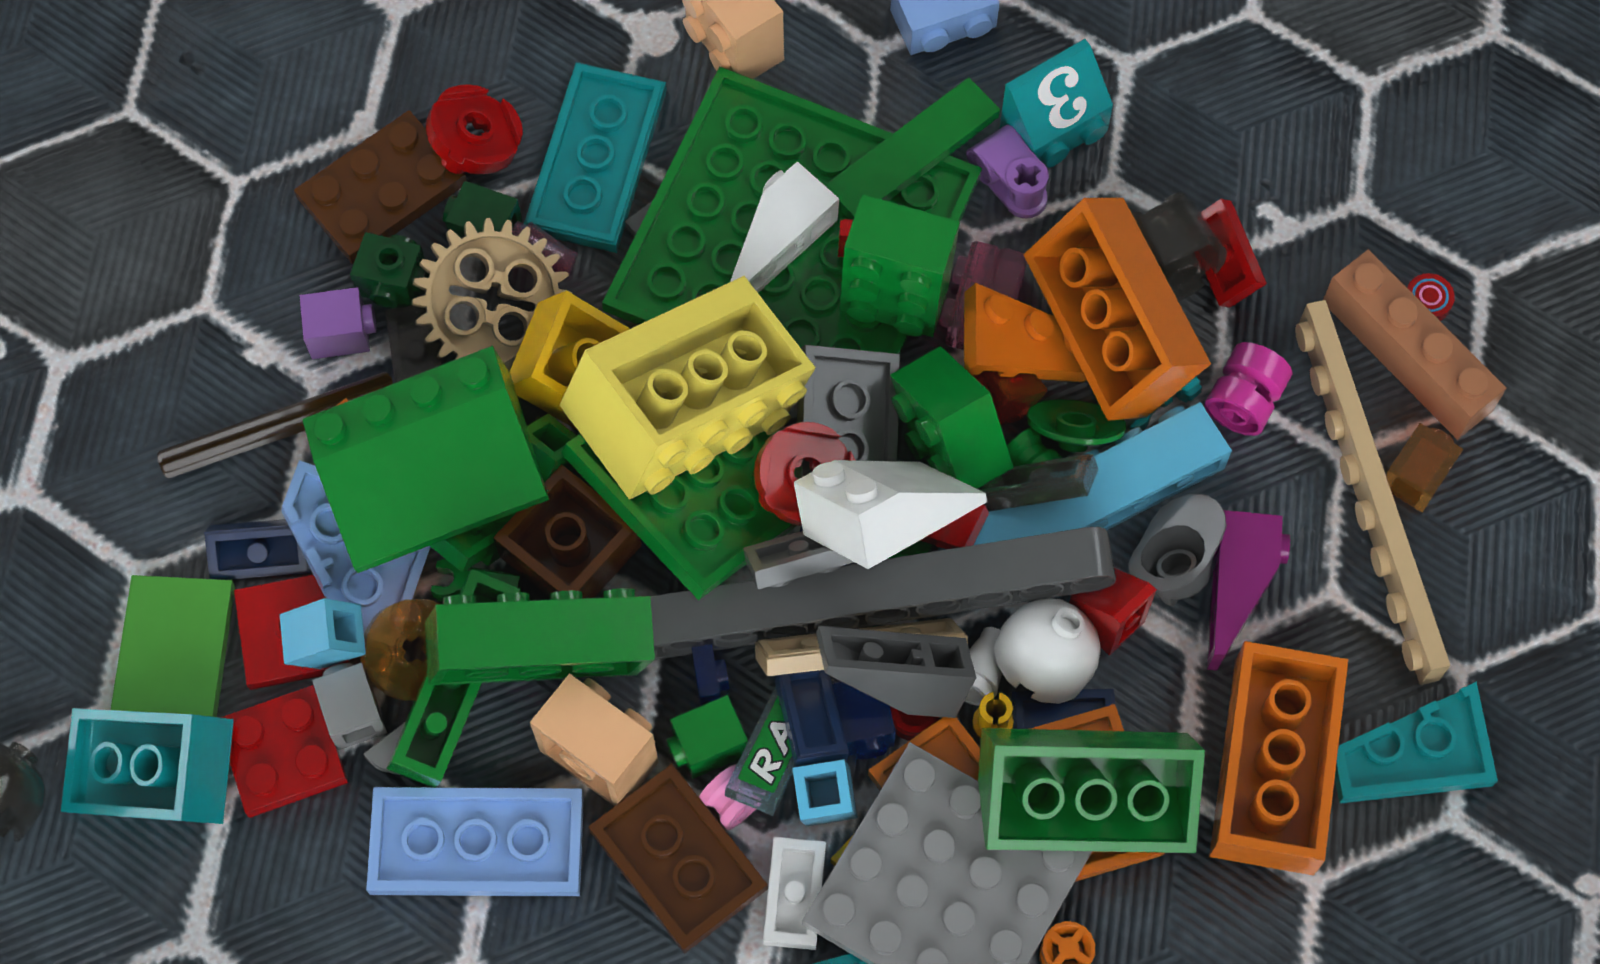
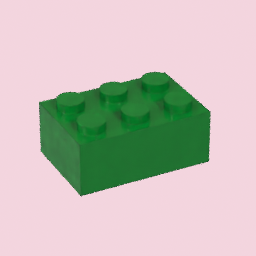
(897, 266)

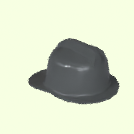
(1180, 547)

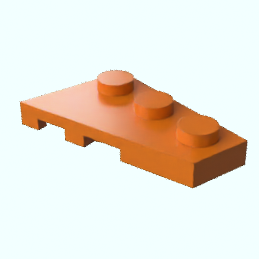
(1014, 338)

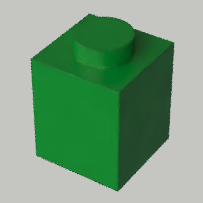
(707, 737)

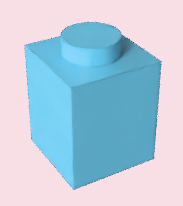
(322, 633)
(824, 793)

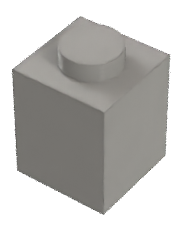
(349, 705)

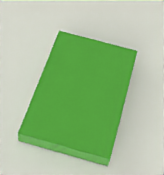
(173, 645)

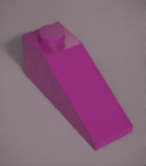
(1241, 574)

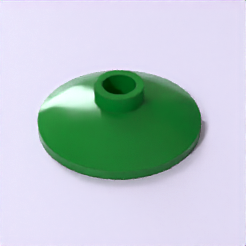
(1074, 424)

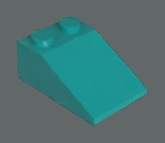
(147, 765)

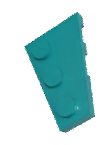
(1422, 753)

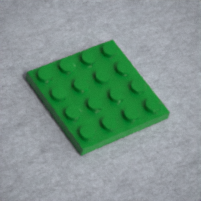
(698, 519)

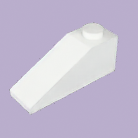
(787, 221)

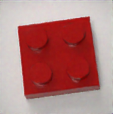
(283, 752)

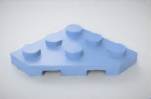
(323, 547)

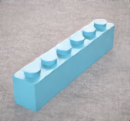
(1130, 478)

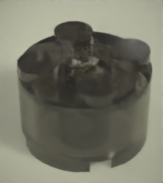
(1181, 243)

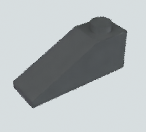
(901, 669)

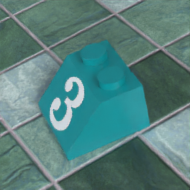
(1059, 104)

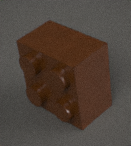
(567, 540)

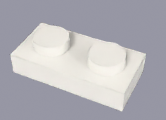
(792, 888)

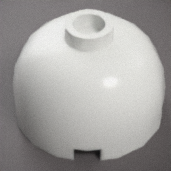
(1048, 649)

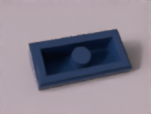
(253, 550)

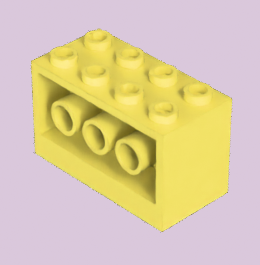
(686, 387)

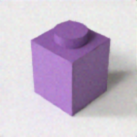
(336, 323)

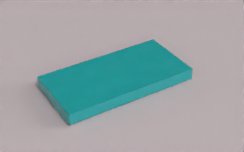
(596, 156)

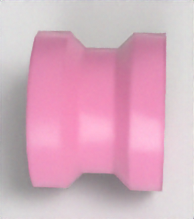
(730, 811)

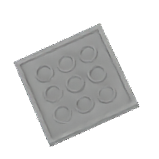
(927, 887)

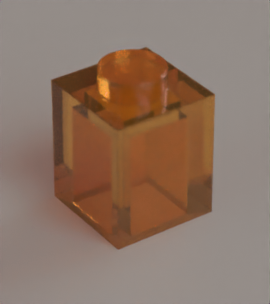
(1422, 466)

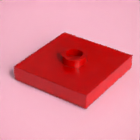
(260, 629)

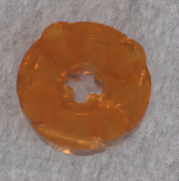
(384, 649)

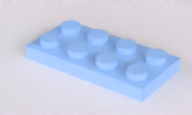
(475, 841)

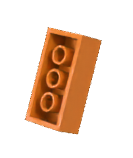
(1116, 308)
(1279, 758)

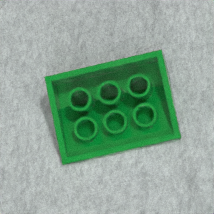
(425, 458)

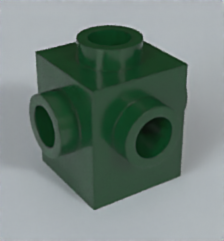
(387, 270)

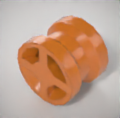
(1072, 941)

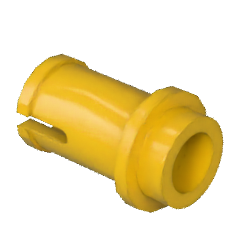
(989, 707)

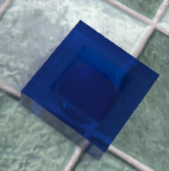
(710, 674)

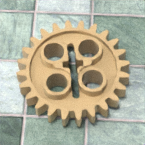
(499, 254)

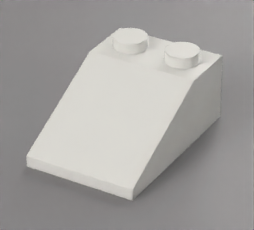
(879, 506)

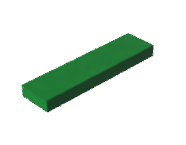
(915, 147)

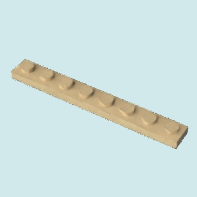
(1375, 506)

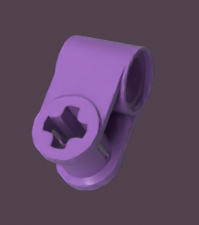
(1011, 172)

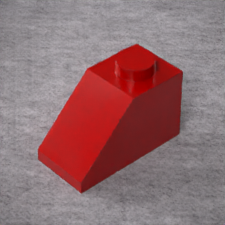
(1117, 609)

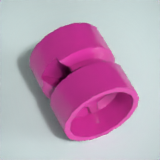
(1249, 387)

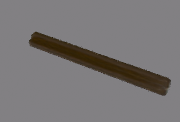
(260, 429)

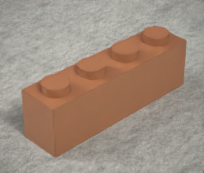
(1413, 344)

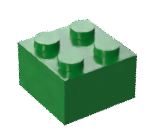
(950, 419)

